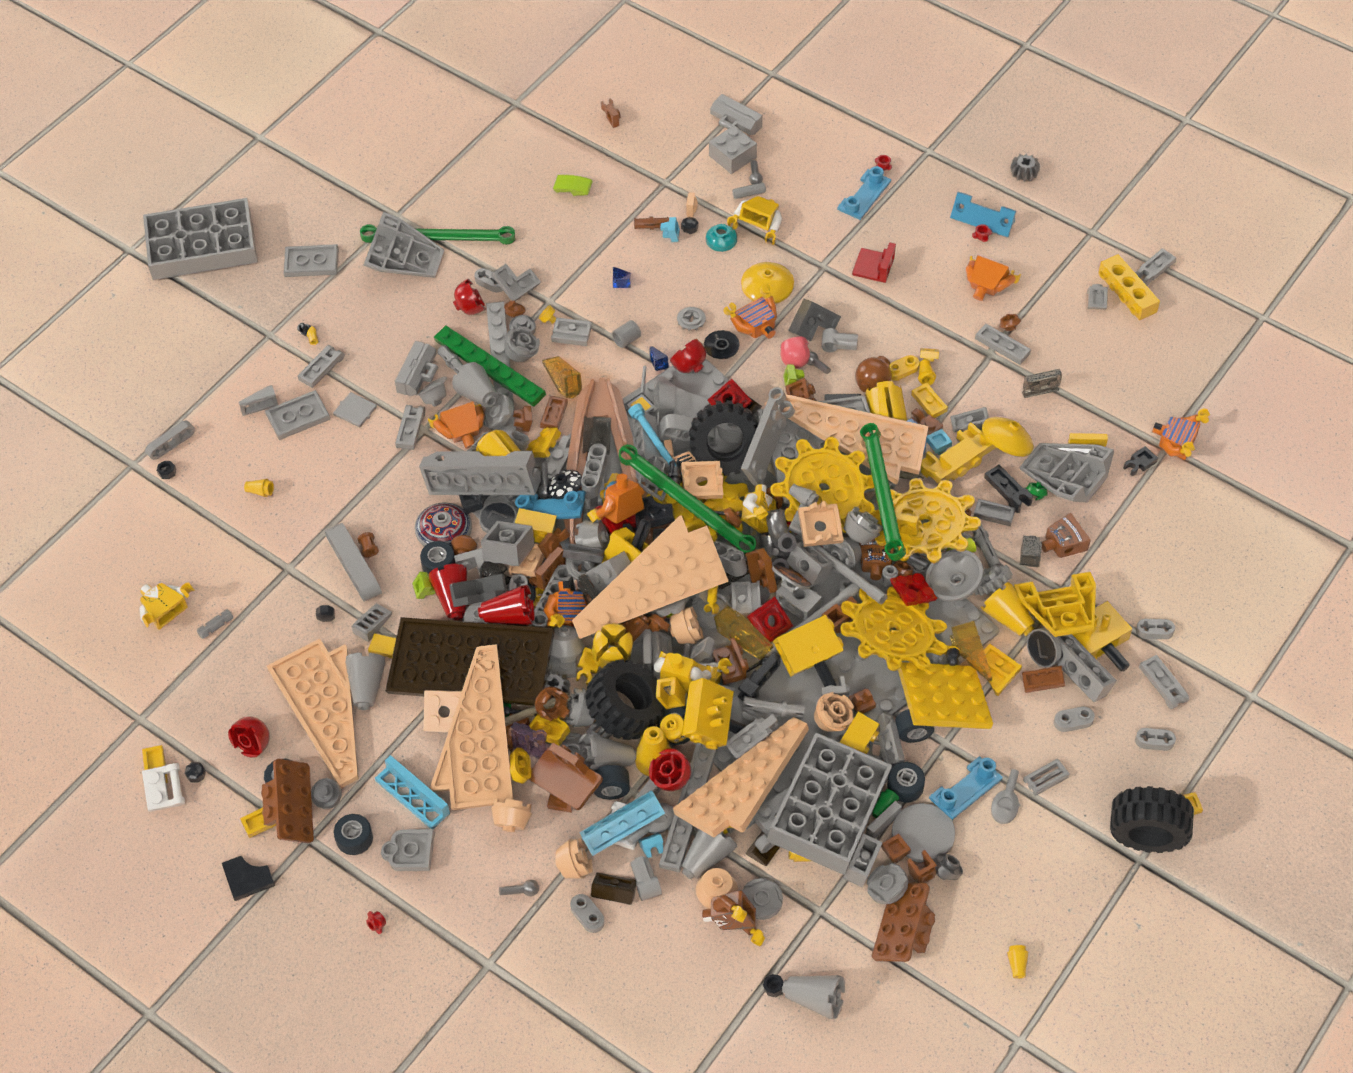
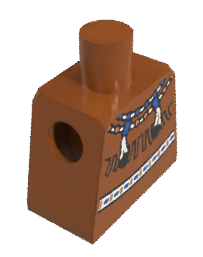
(1066, 537)
(874, 559)

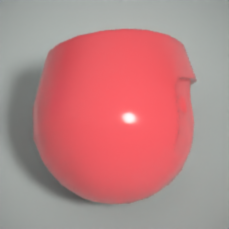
(795, 351)

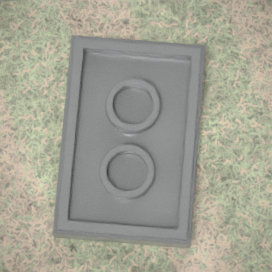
(311, 260)
(297, 415)

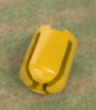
(887, 400)
(496, 444)
(611, 635)

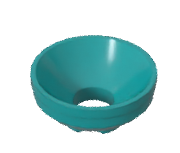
(721, 242)

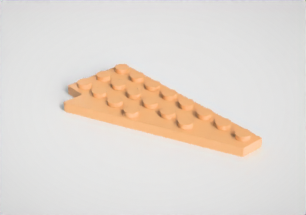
(900, 440)
(664, 573)
(321, 699)
(476, 748)
(742, 787)

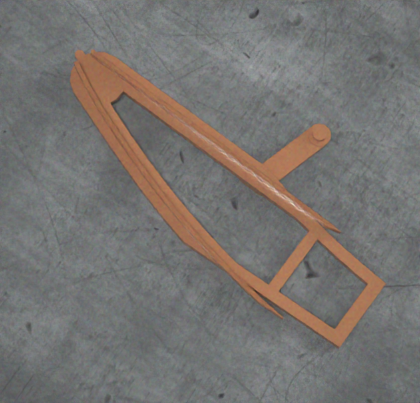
(600, 400)

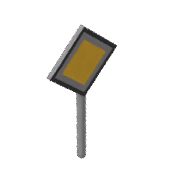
(641, 398)

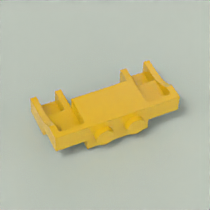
(959, 458)

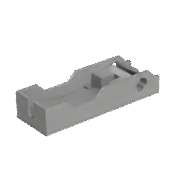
(478, 474)

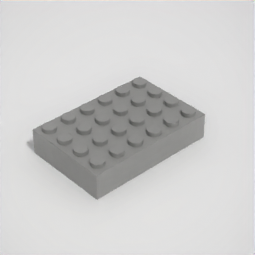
(199, 238)
(829, 803)

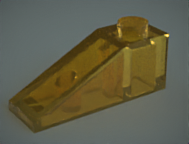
(563, 376)
(734, 625)
(970, 646)

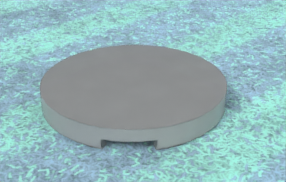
(924, 829)

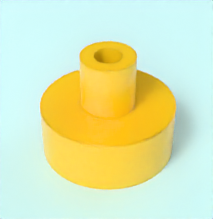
(547, 314)

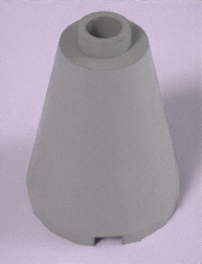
(475, 385)
(364, 678)
(603, 751)
(706, 853)
(816, 993)

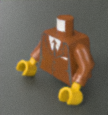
(734, 912)

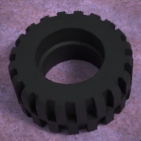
(716, 415)
(612, 712)
(1152, 819)

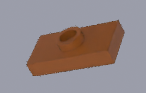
(553, 412)
(1043, 679)

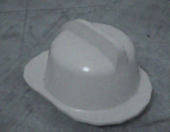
(434, 392)

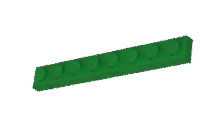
(494, 368)

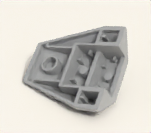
(402, 249)
(1069, 469)

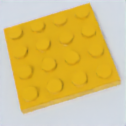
(945, 696)

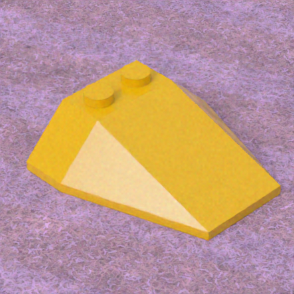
(1062, 609)

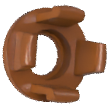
(558, 709)

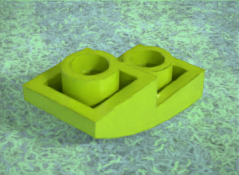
(575, 184)

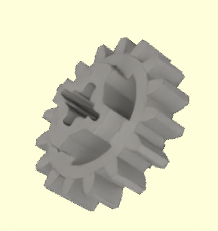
(994, 579)

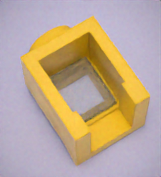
(670, 693)

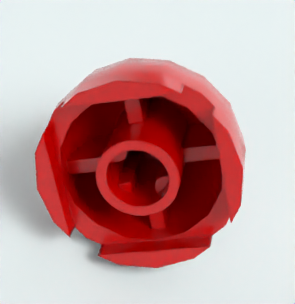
(468, 299)
(690, 358)
(249, 735)
(670, 770)

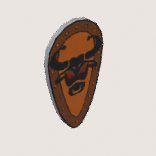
(792, 577)

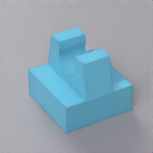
(671, 229)
(939, 441)
(649, 842)

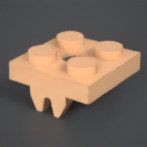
(707, 469)
(825, 513)
(432, 702)

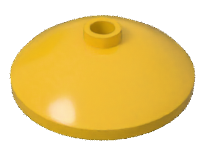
(764, 273)
(1008, 436)

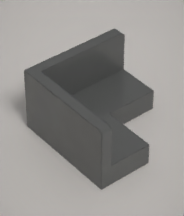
(810, 317)
(477, 590)

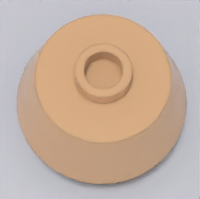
(686, 627)
(833, 712)
(511, 814)
(573, 859)
(713, 884)

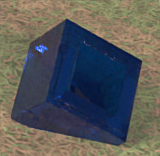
(621, 278)
(658, 359)

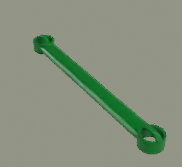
(454, 234)
(883, 492)
(686, 499)

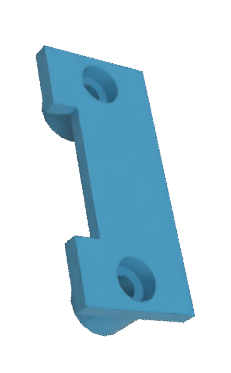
(868, 193)
(977, 215)
(565, 508)
(969, 789)

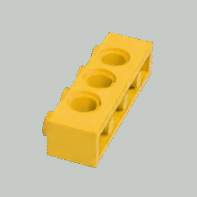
(1128, 287)

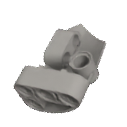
(675, 413)

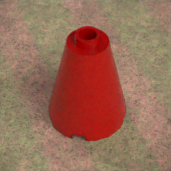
(440, 582)
(509, 607)

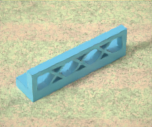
(414, 785)
(622, 823)

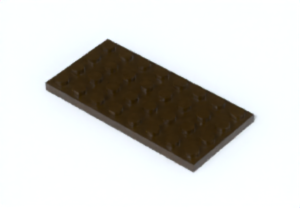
(440, 652)

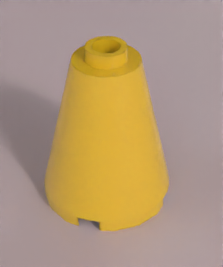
(1009, 611)
(650, 745)

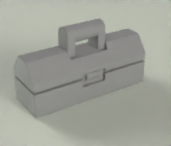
(734, 113)
(414, 369)

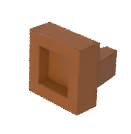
(525, 418)
(863, 701)
(896, 848)

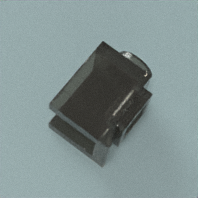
(1030, 551)
(492, 569)

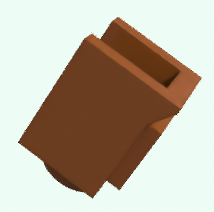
(924, 871)

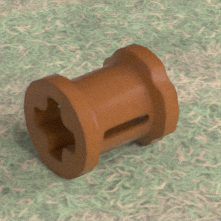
(368, 544)

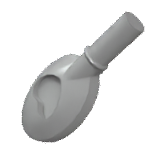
(1006, 802)
(656, 826)

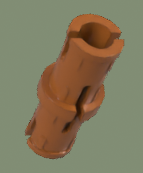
(646, 223)

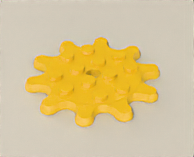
(827, 467)
(731, 498)
(945, 515)
(909, 641)

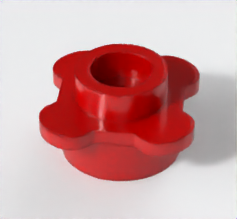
(884, 162)
(982, 233)
(375, 921)

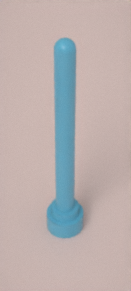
(637, 413)

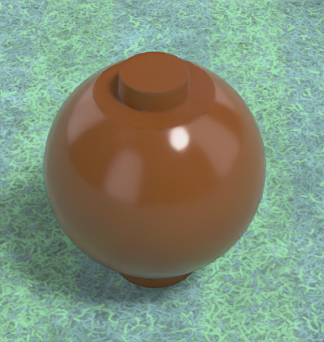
(872, 372)

